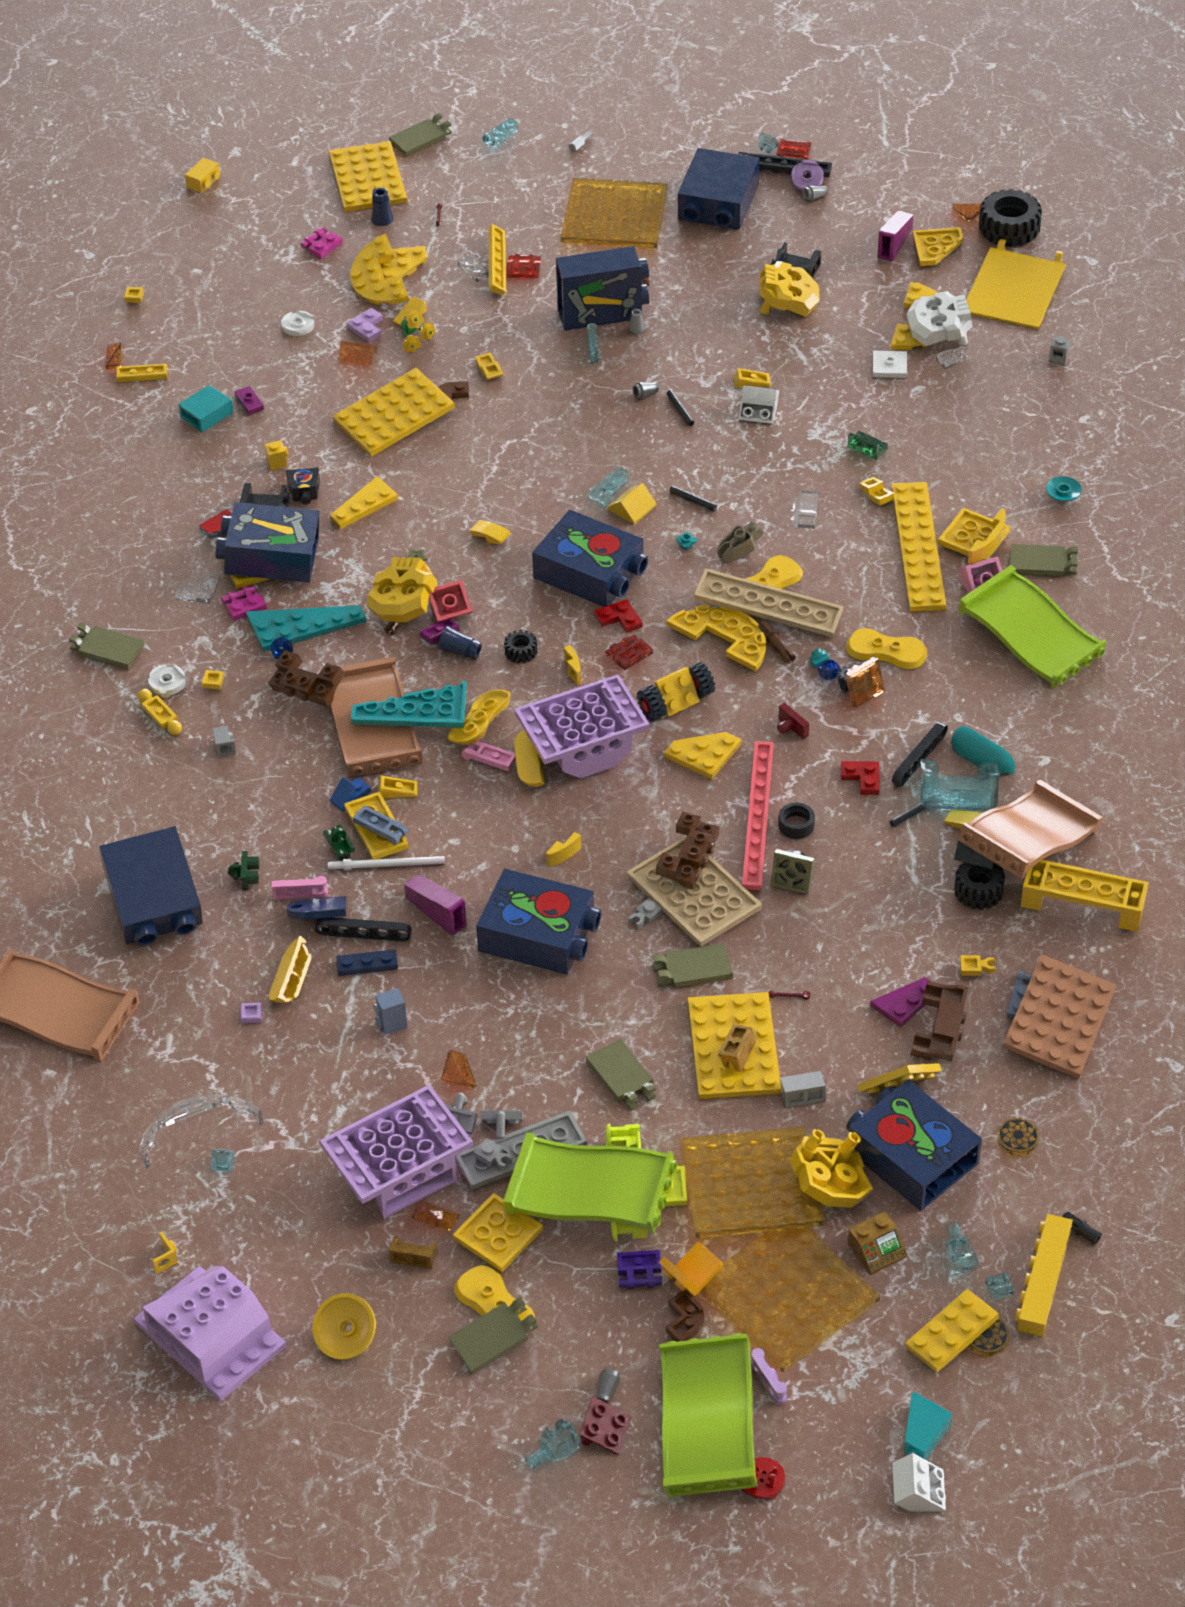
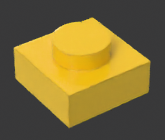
(134, 294)
(213, 679)

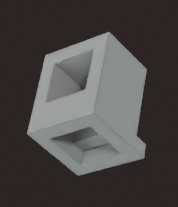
(1059, 346)
(224, 741)

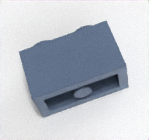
(390, 1011)

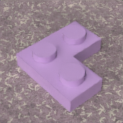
(364, 325)

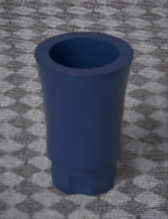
(381, 208)
(459, 643)

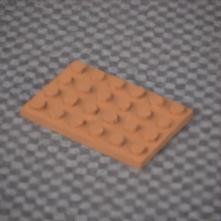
(1059, 1016)

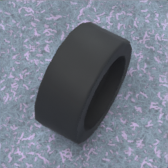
(798, 831)

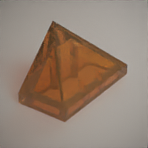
(967, 211)
(114, 356)
(458, 1070)
(435, 1215)

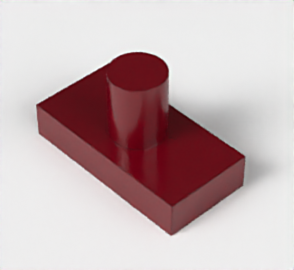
(792, 721)

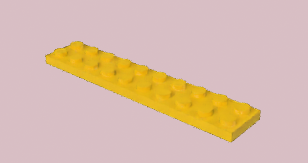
(918, 547)

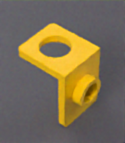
(170, 1248)

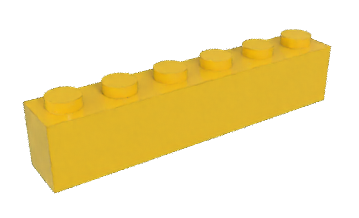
(1044, 1275)

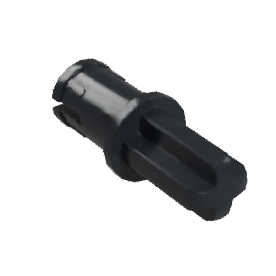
(1083, 1229)

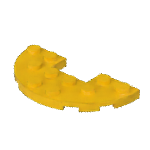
(368, 276)
(902, 336)
(731, 625)

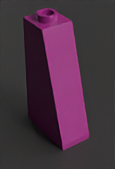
(893, 235)
(437, 903)

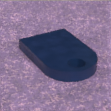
(318, 908)

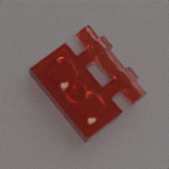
(520, 268)
(631, 654)

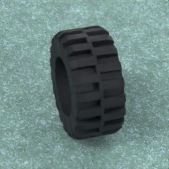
(1010, 217)

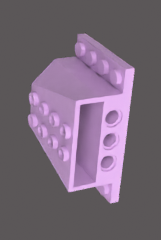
(584, 727)
(399, 1151)
(212, 1329)

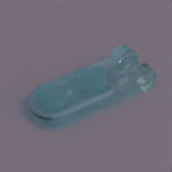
(501, 132)
(593, 343)
(610, 485)

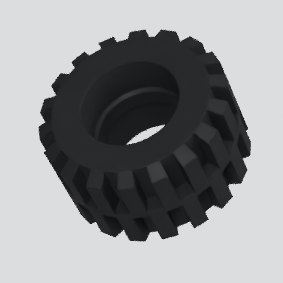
(979, 894)

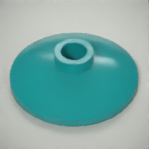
(1064, 488)

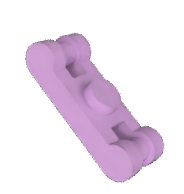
(768, 1377)

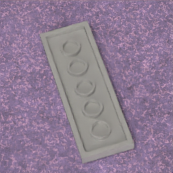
(559, 1129)

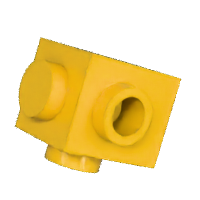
(276, 455)

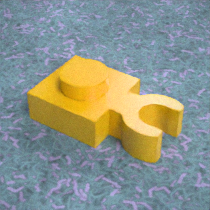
(973, 965)

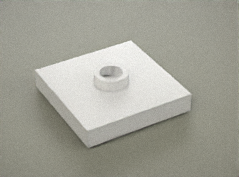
(890, 364)

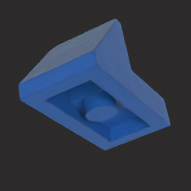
(349, 791)

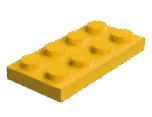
(376, 845)
(952, 1330)

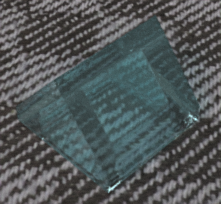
(222, 1160)

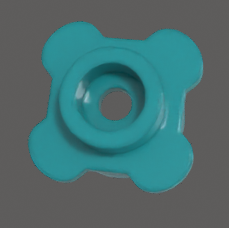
(686, 541)

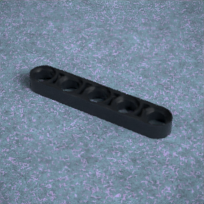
(921, 751)
(371, 925)

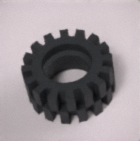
(520, 654)

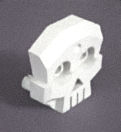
(940, 318)

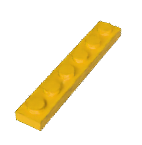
(497, 259)

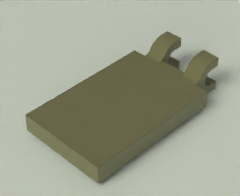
(421, 135)
(1043, 559)
(106, 646)
(693, 966)
(621, 1073)
(493, 1335)

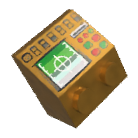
(877, 1242)

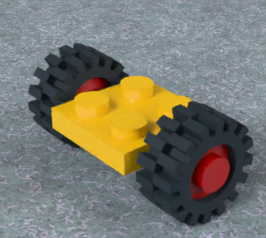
(676, 691)

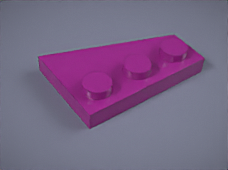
(901, 1003)

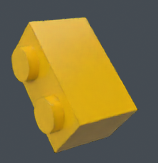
(202, 175)

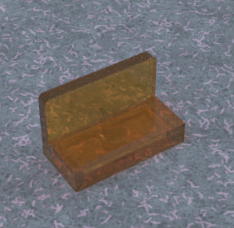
(356, 352)

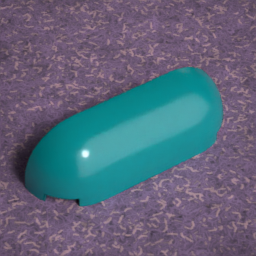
(980, 749)

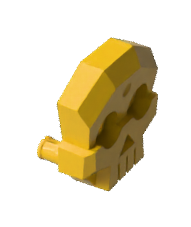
(787, 289)
(401, 590)
(831, 1170)

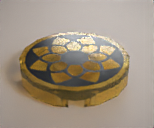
(1018, 1136)
(992, 1340)

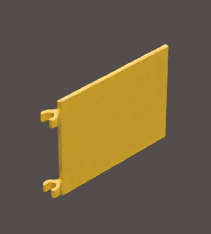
(1015, 286)

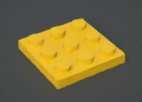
(966, 530)
(497, 1235)

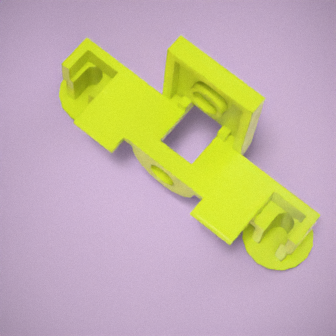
(677, 1196)

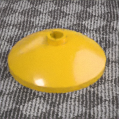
(331, 1326)

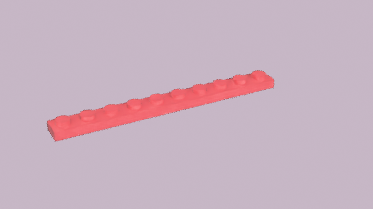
(757, 816)

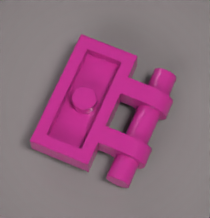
(325, 243)
(251, 602)

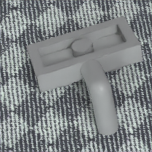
(464, 1117)
(499, 1117)

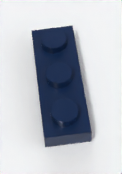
(367, 962)

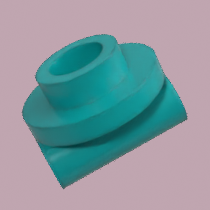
(818, 656)

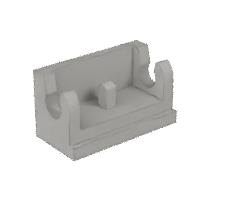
(803, 1089)

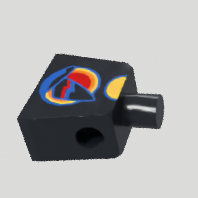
(303, 484)

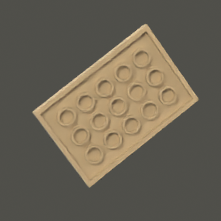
(701, 912)

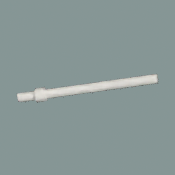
(347, 864)

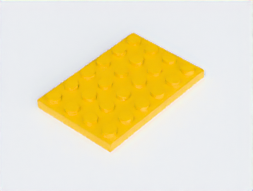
(362, 170)
(393, 412)
(710, 1024)

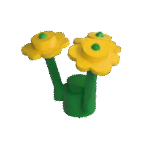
(410, 324)

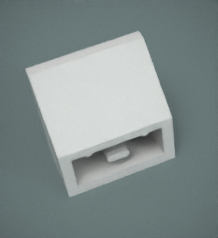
(758, 404)
(918, 1485)

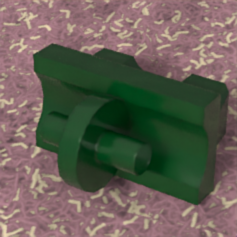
(339, 842)
(242, 871)

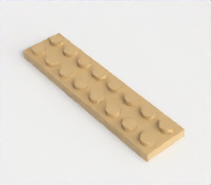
(769, 602)

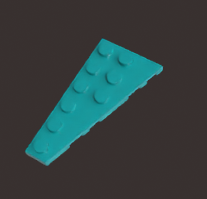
(302, 623)
(420, 708)

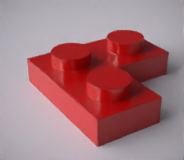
(621, 612)
(864, 771)

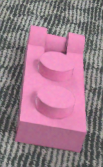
(489, 755)
(300, 888)

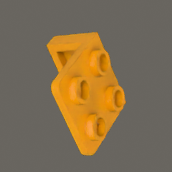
(693, 1269)

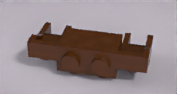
(305, 684)
(694, 852)
(946, 1029)

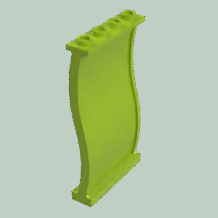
(1032, 626)
(590, 1183)
(707, 1415)

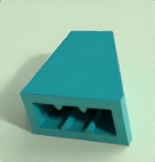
(925, 1426)

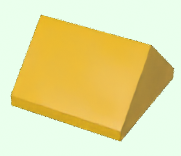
(633, 504)

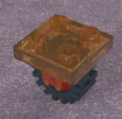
(861, 681)

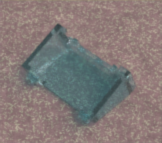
(959, 792)

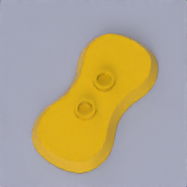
(778, 572)
(899, 651)
(481, 714)
(484, 1290)

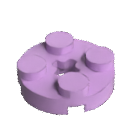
(802, 169)

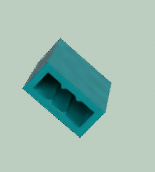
(205, 408)

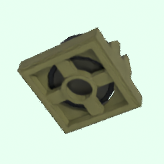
(791, 869)

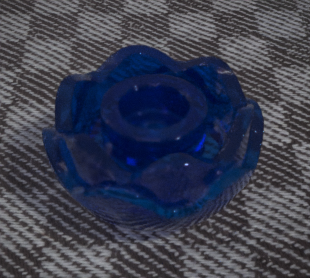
(280, 642)
(828, 669)

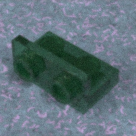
(866, 444)

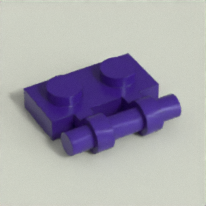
(639, 1263)

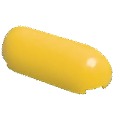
(528, 761)
(290, 972)

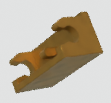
(737, 1046)
(412, 1254)

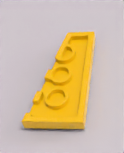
(364, 502)

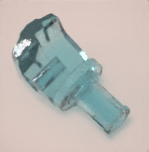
(958, 1250)
(555, 1444)

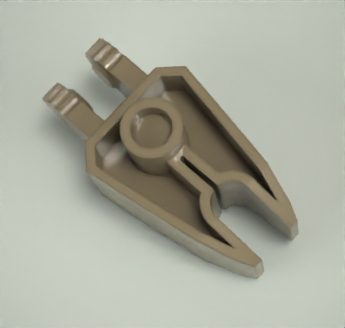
(739, 542)

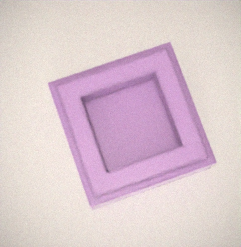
(251, 1013)

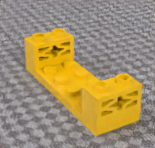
(1086, 888)

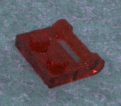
(794, 149)

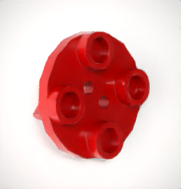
(772, 1482)

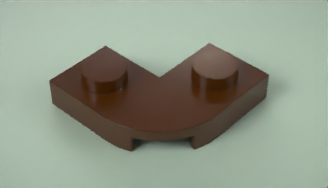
(455, 389)
(690, 1319)

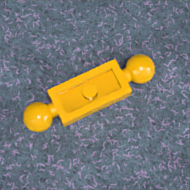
(159, 712)

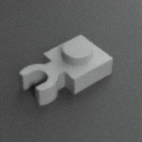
(647, 911)
(491, 1153)

